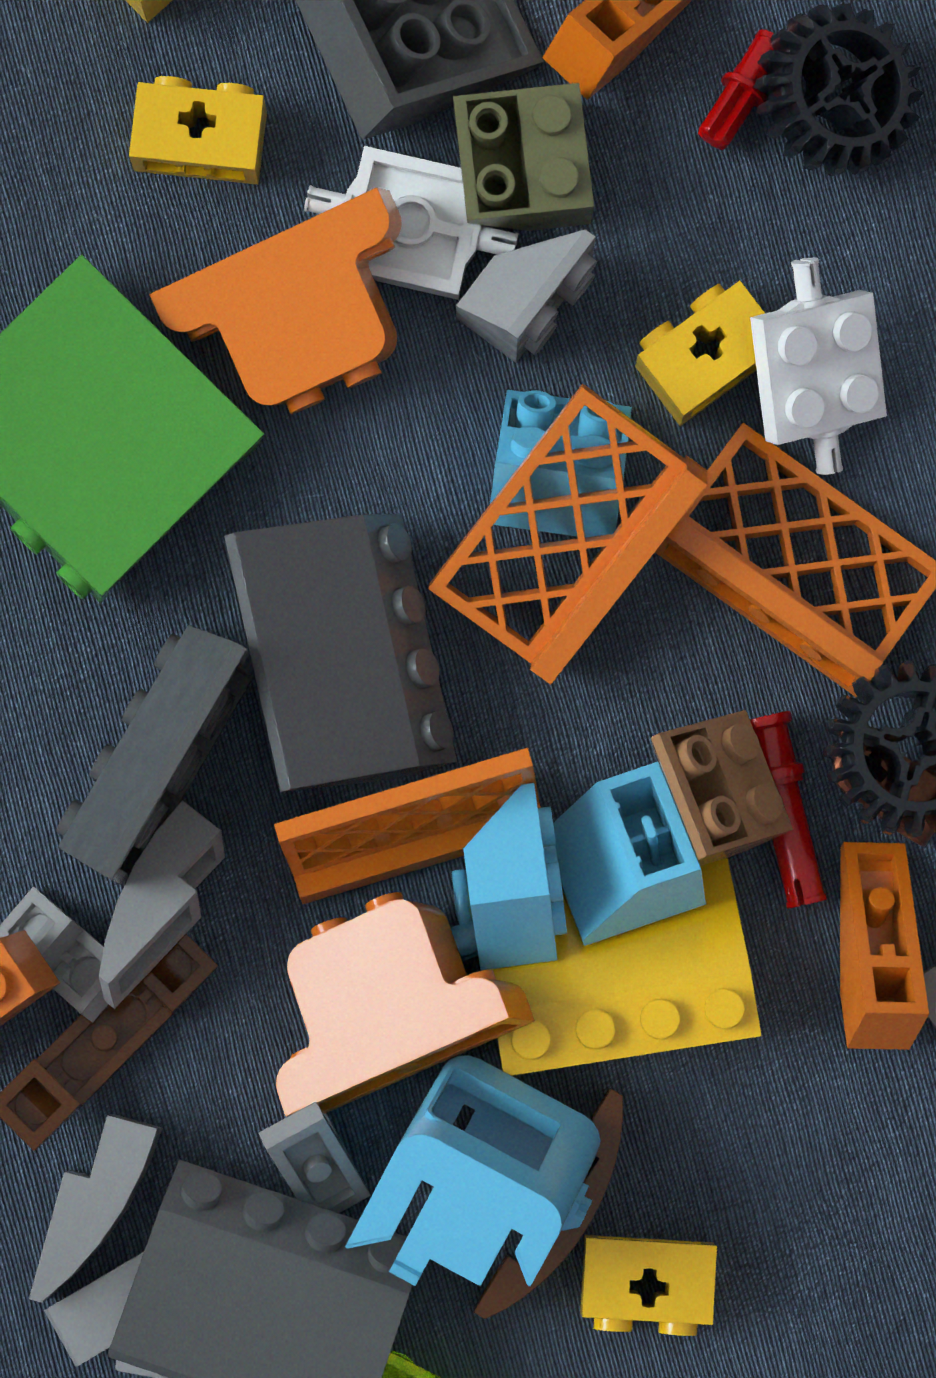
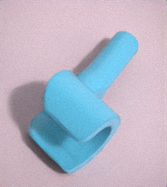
(464, 932)

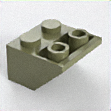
(524, 158)

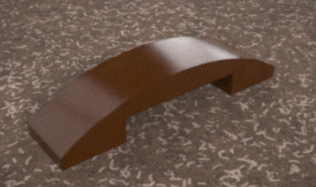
(92, 1053)
(508, 1281)

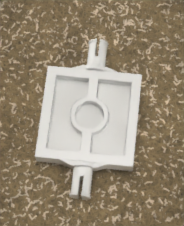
(434, 230)
(818, 366)

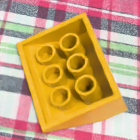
(639, 990)

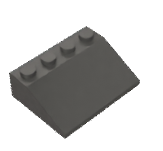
(412, 56)
(340, 651)
(159, 753)
(257, 1288)

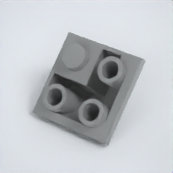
(523, 288)

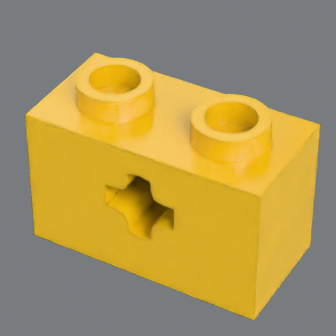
(226, 149)
(689, 383)
(683, 1265)

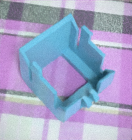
(508, 1170)

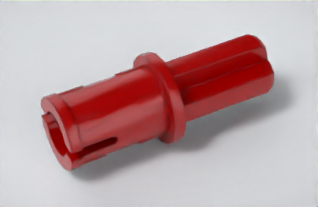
(738, 96)

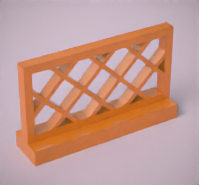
(614, 565)
(780, 608)
(398, 827)

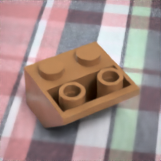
(721, 786)

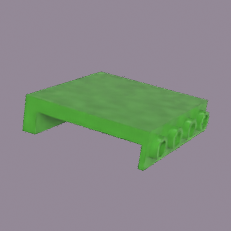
(105, 431)

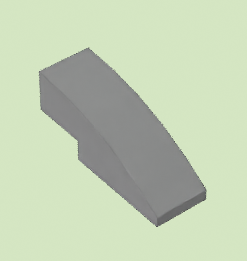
(158, 900)
(94, 1203)

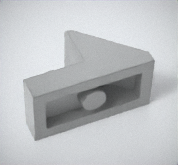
(314, 1160)

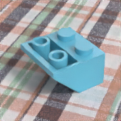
(523, 424)
(626, 856)
(516, 884)

